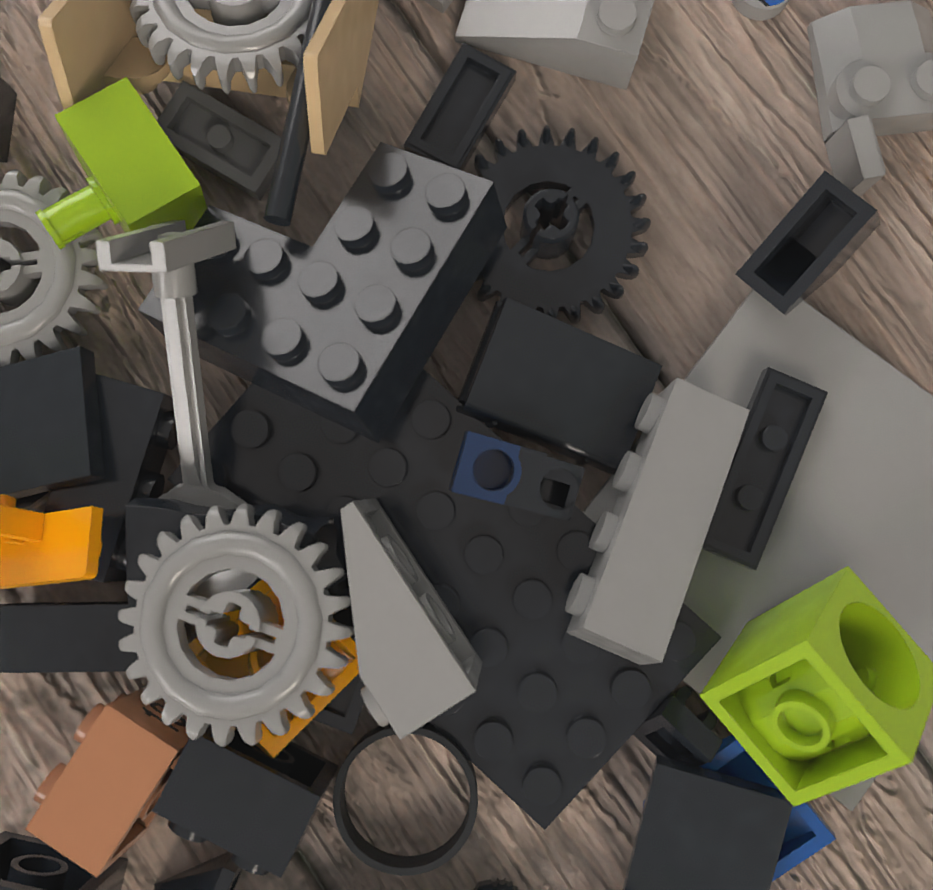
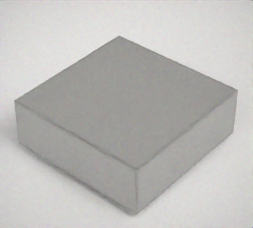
(856, 155)

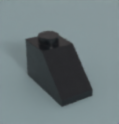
(809, 244)

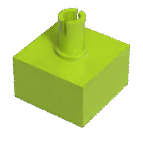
(129, 169)

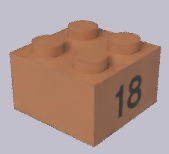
(110, 784)

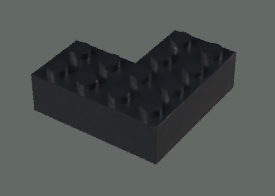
(361, 308)

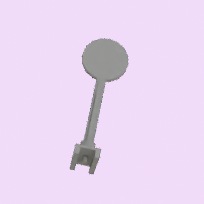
(170, 256)

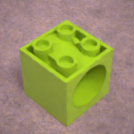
(824, 689)

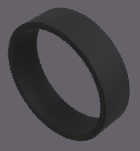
(385, 861)

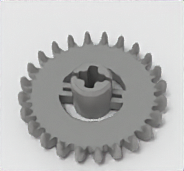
(241, 39)
(42, 283)
(300, 645)

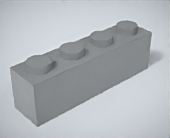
(657, 522)

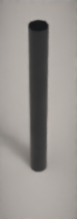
(294, 137)

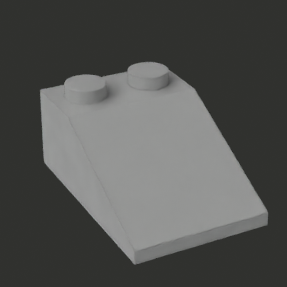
(571, 36)
(404, 635)

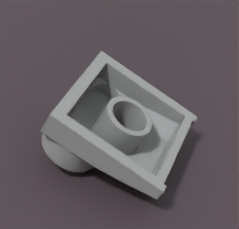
(874, 65)

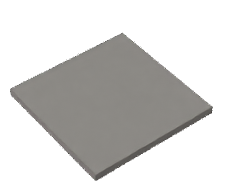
(855, 496)

